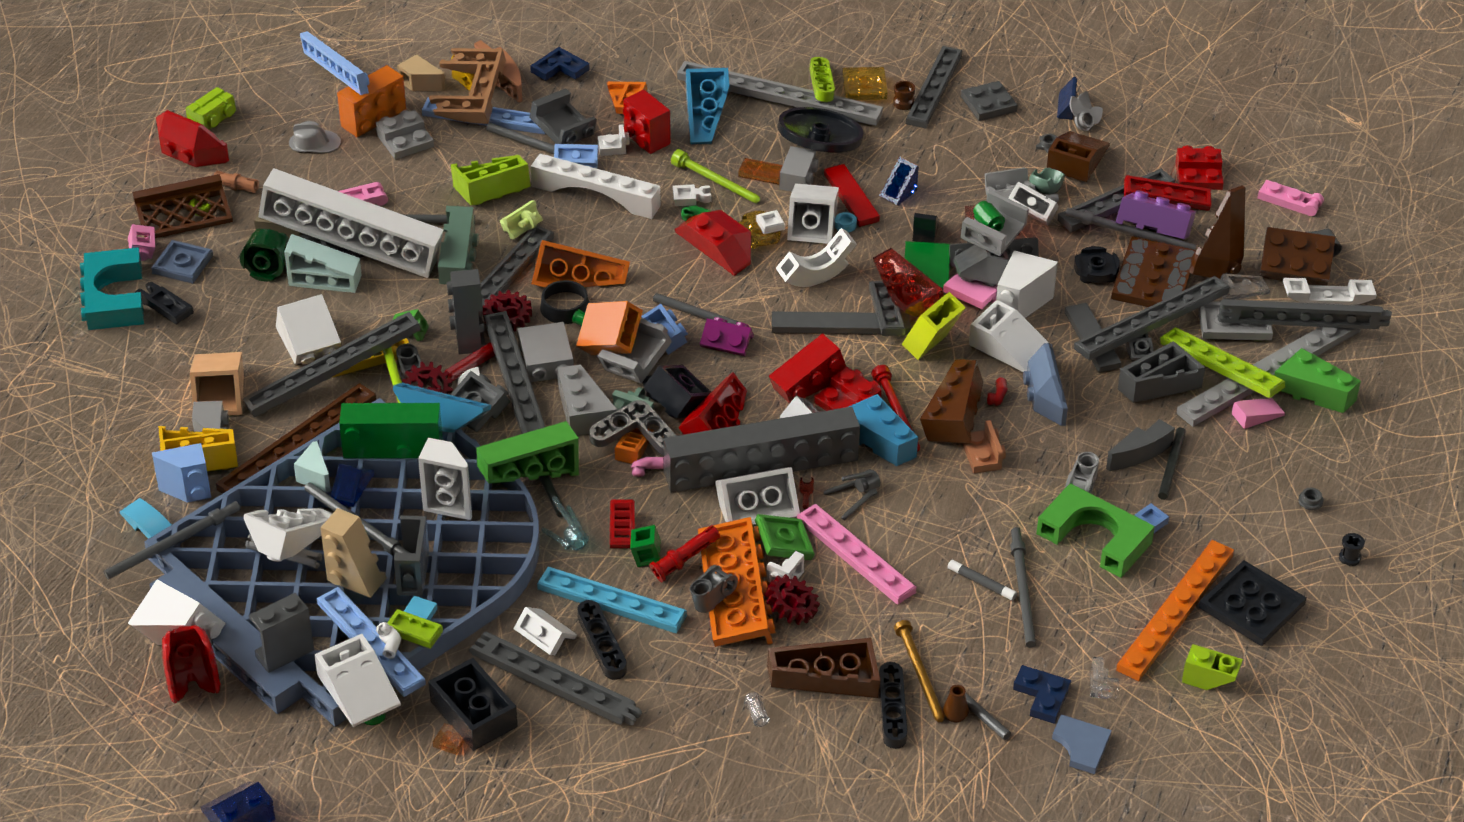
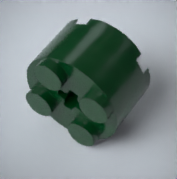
(264, 254)

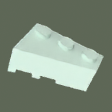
(320, 266)

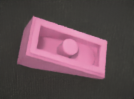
(1256, 411)

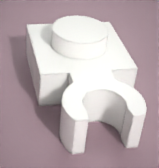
(688, 195)

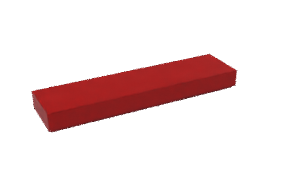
(1177, 193)
(852, 195)

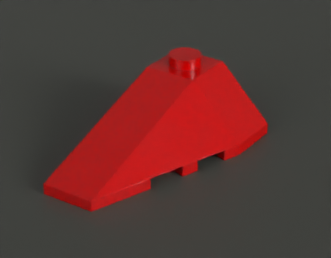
(718, 409)

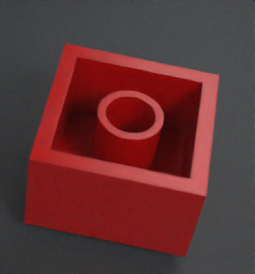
(647, 121)

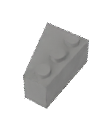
(582, 399)

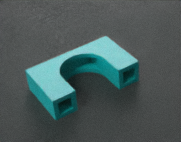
(109, 310)

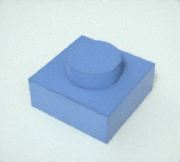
(1153, 516)

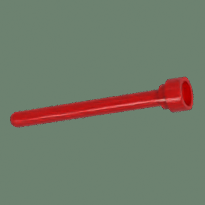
(883, 376)

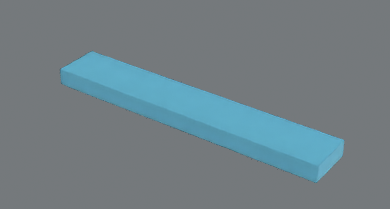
(612, 599)

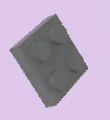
(989, 100)

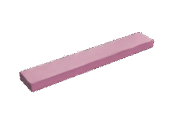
(857, 554)

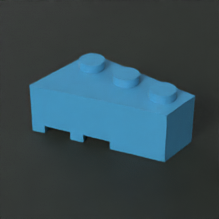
(885, 431)

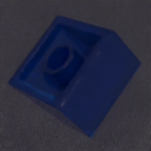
(242, 804)

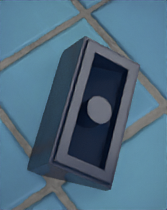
(1065, 94)

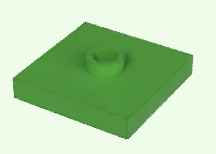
(784, 536)

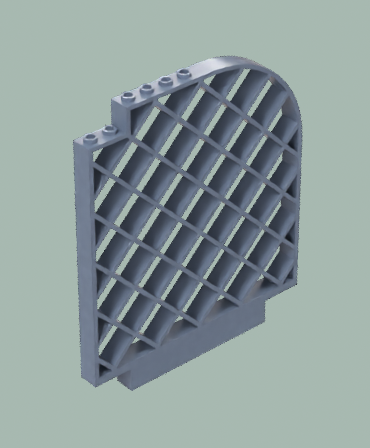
(240, 637)

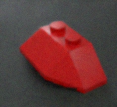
(189, 141)
(719, 239)

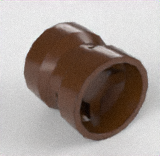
(904, 95)

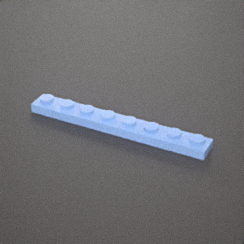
(335, 63)

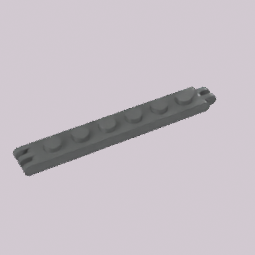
(1303, 314)
(556, 679)

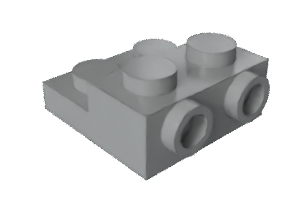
(404, 134)

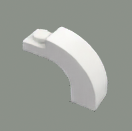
(819, 267)

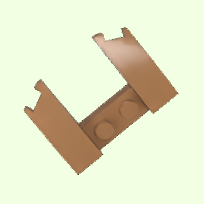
(477, 107)

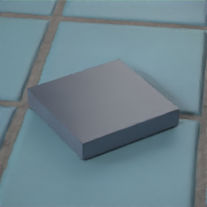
(182, 261)

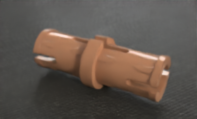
(236, 181)

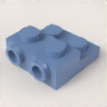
(668, 319)

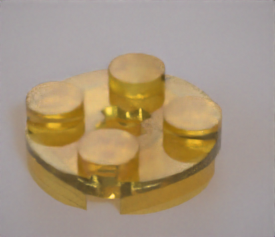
(757, 236)

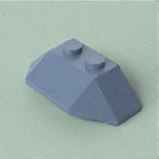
(1045, 385)

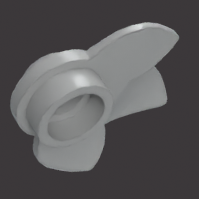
(1084, 113)

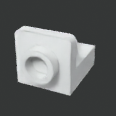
(613, 144)
(792, 567)

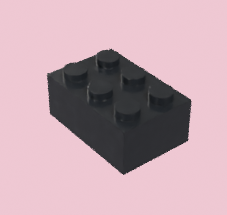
(473, 704)

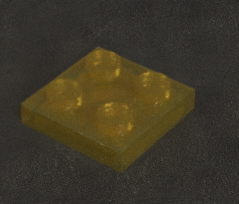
(864, 83)

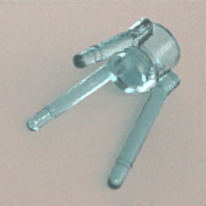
(574, 534)

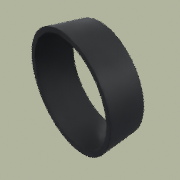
(562, 315)

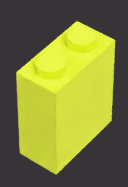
(933, 325)

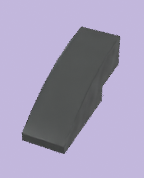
(1140, 446)

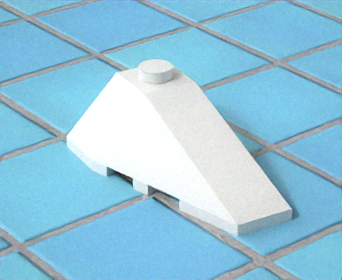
(286, 532)

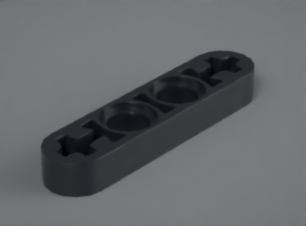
(602, 639)
(893, 704)

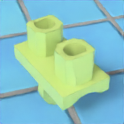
(521, 220)

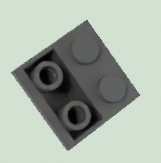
(980, 265)

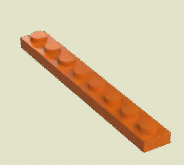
(1175, 610)

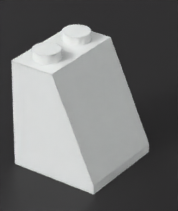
(812, 213)
(1027, 282)
(307, 329)
(170, 609)

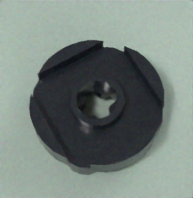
(1103, 272)

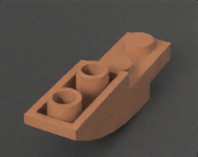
(511, 78)

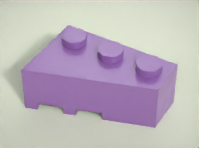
(1156, 214)

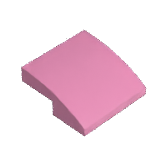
(973, 292)

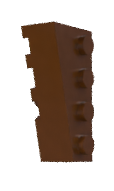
(954, 404)
(826, 667)

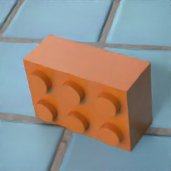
(385, 98)

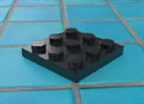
(1252, 603)

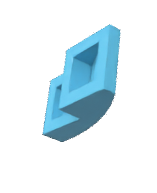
(144, 517)

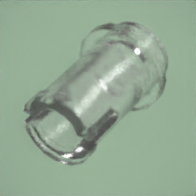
(754, 703)

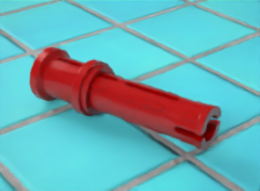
(676, 558)

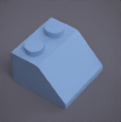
(182, 473)

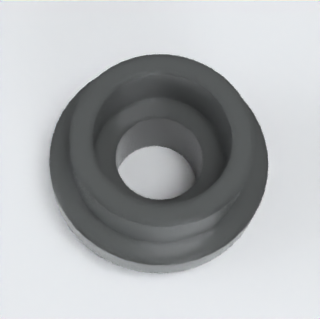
(1311, 499)

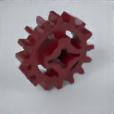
(517, 307)
(429, 376)
(792, 599)

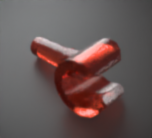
(806, 489)

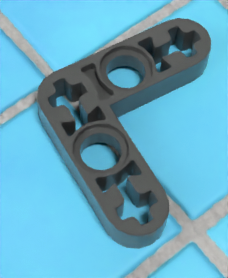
(638, 421)

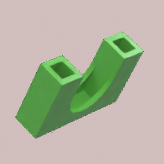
(1080, 507)

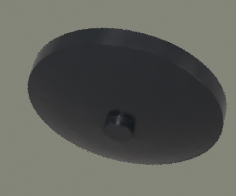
(820, 129)

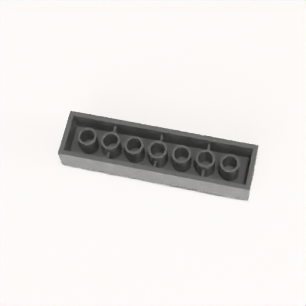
(762, 446)

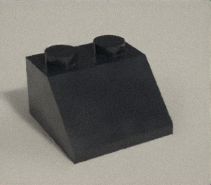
(676, 390)

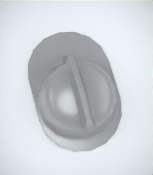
(312, 138)

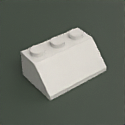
(444, 480)
(758, 493)

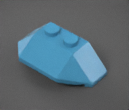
(455, 410)

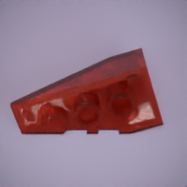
(906, 284)

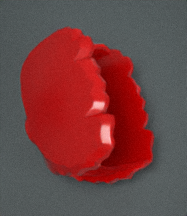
(188, 658)

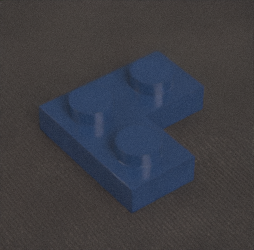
(558, 61)
(1047, 688)

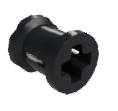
(1352, 545)

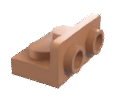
(985, 450)

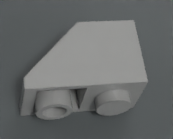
(209, 415)

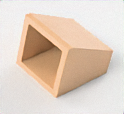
(218, 379)

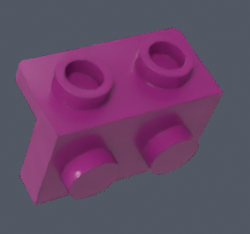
(726, 336)

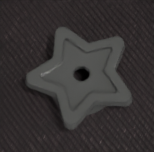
(1046, 142)

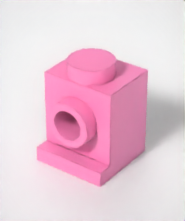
(145, 245)

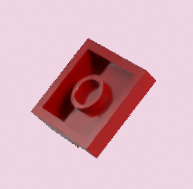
(1199, 167)
(846, 389)

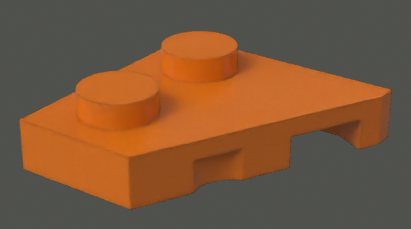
(622, 90)

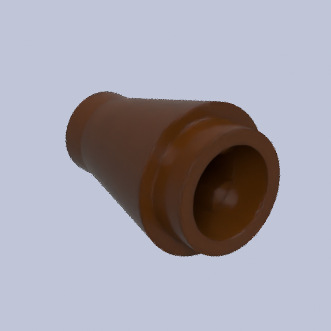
(956, 704)

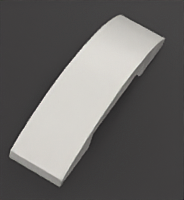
(1355, 293)

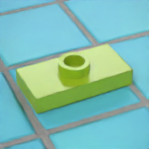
(415, 628)

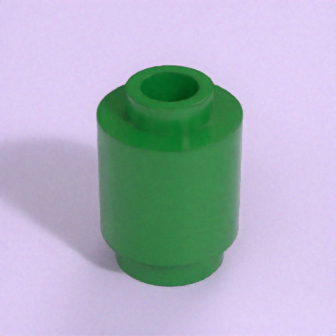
(988, 215)

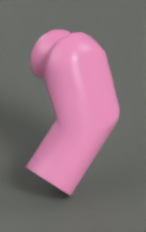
(646, 463)

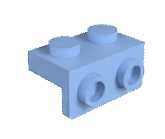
(578, 153)

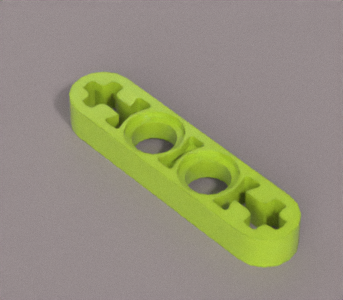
(822, 79)

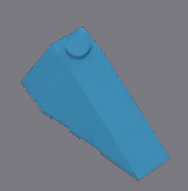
(705, 100)

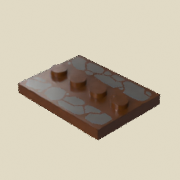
(1152, 272)

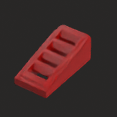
(621, 522)

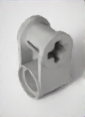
(1084, 471)

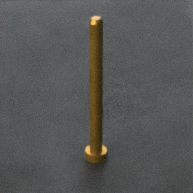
(903, 629)

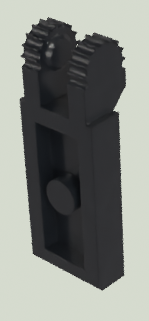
(165, 303)

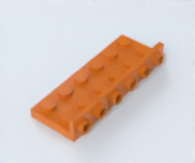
(745, 611)

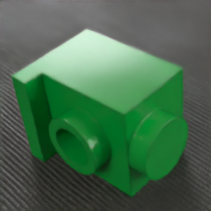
(645, 545)

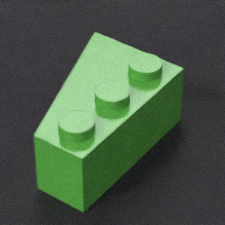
(1318, 381)

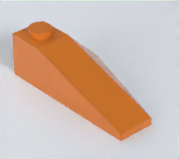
(589, 269)

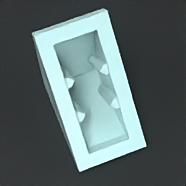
(312, 468)

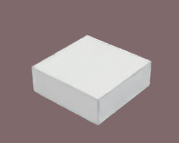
(770, 222)

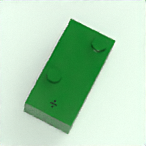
(388, 429)

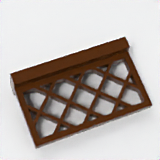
(179, 195)

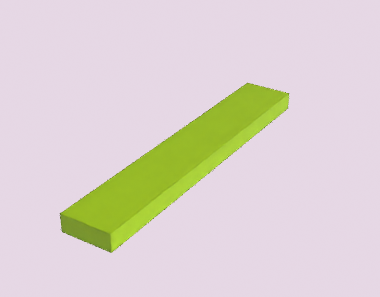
(1225, 363)

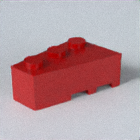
(808, 369)

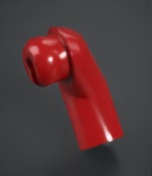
(1001, 390)

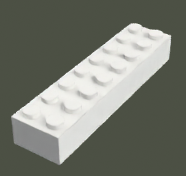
(350, 223)

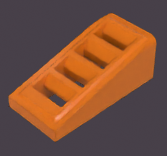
(630, 448)

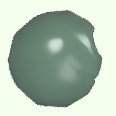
(1047, 181)

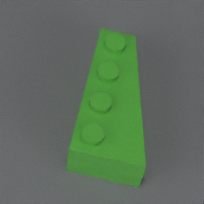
(531, 455)

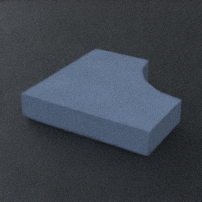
(1083, 741)

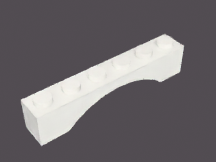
(635, 195)

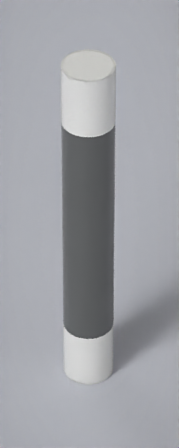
(982, 580)

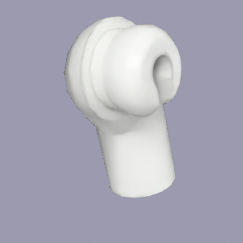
(390, 638)

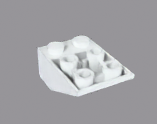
(1005, 335)
(356, 680)

